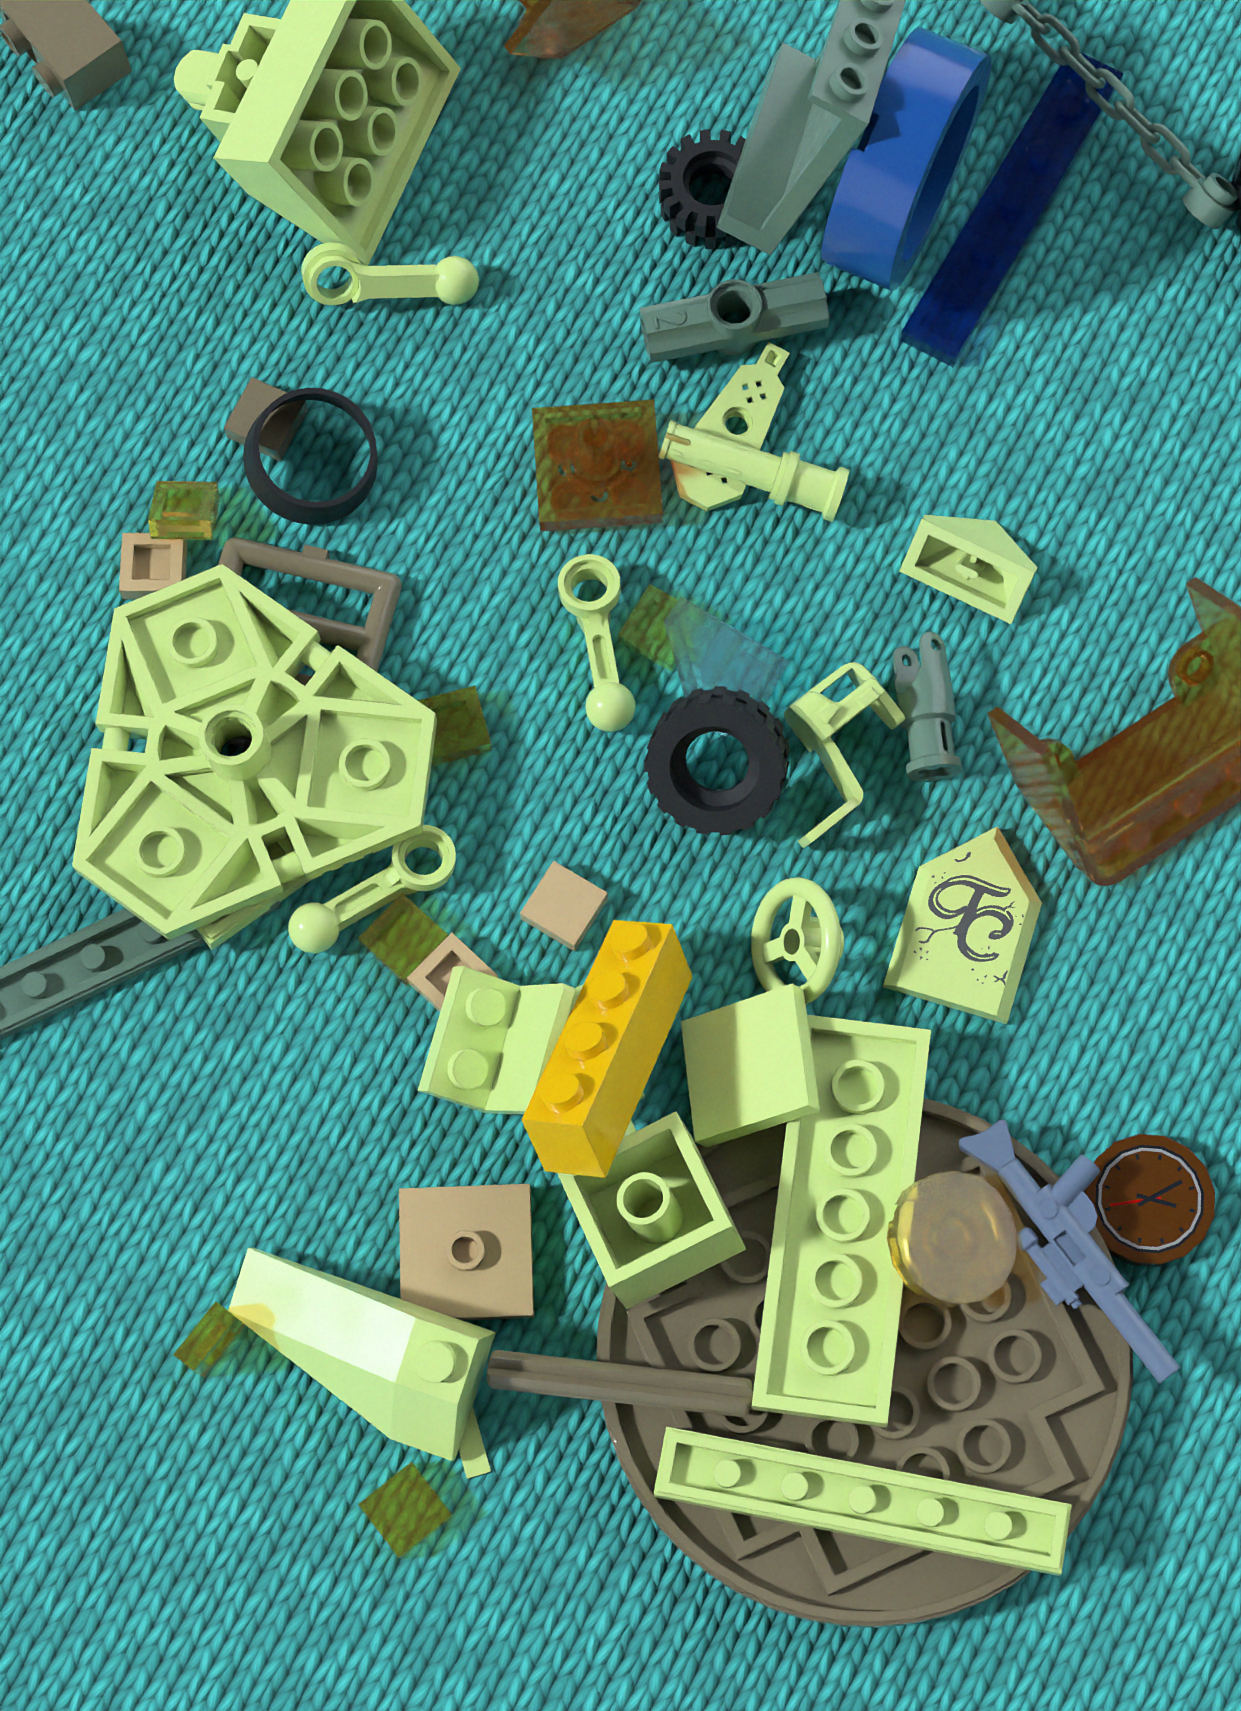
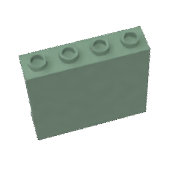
(808, 121)

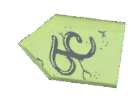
(967, 929)

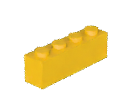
(607, 1049)

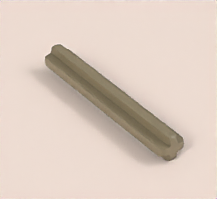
(620, 1383)

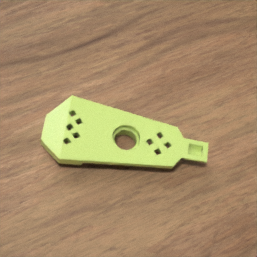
(708, 491)

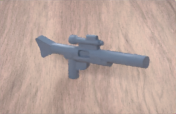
(1072, 1255)

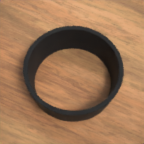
(293, 508)

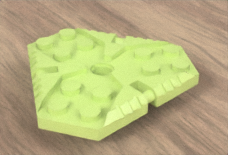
(327, 765)

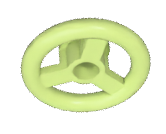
(809, 941)

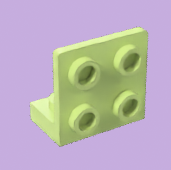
(493, 1041)

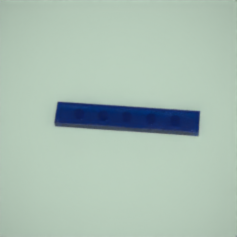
(1006, 216)

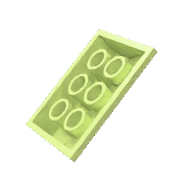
(339, 117)

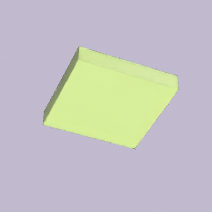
(749, 1066)

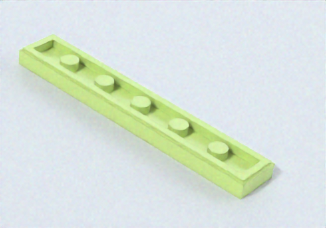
(863, 1501)

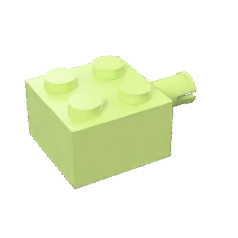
(653, 1212)

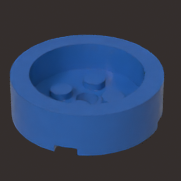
(906, 158)

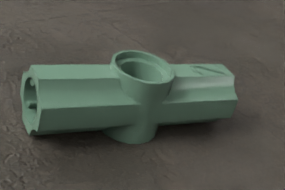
(771, 308)

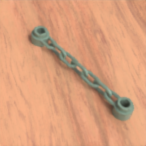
(1208, 198)

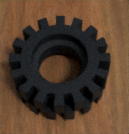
(678, 175)

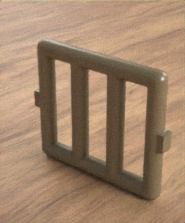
(316, 565)

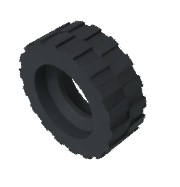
(704, 807)

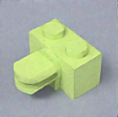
(219, 80)

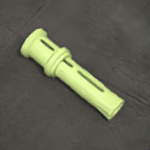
(783, 476)

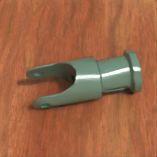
(929, 709)

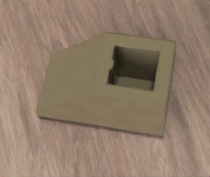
(68, 44)

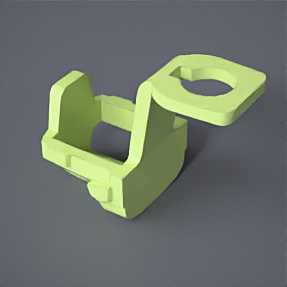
(817, 718)

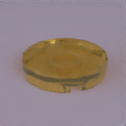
(952, 1238)

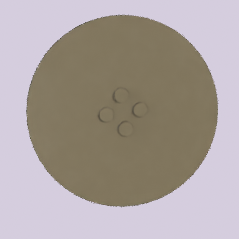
(979, 1397)

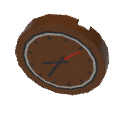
(1151, 1200)

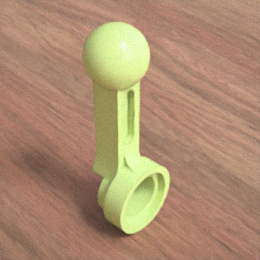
(451, 280)
(609, 703)
(317, 925)

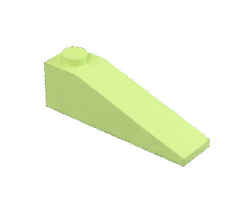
(380, 1355)

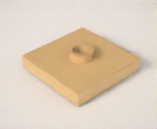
(468, 1250)

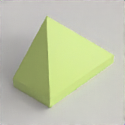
(971, 563)

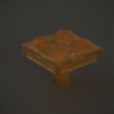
(596, 443)

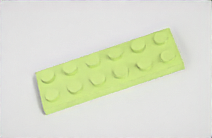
(830, 1270)

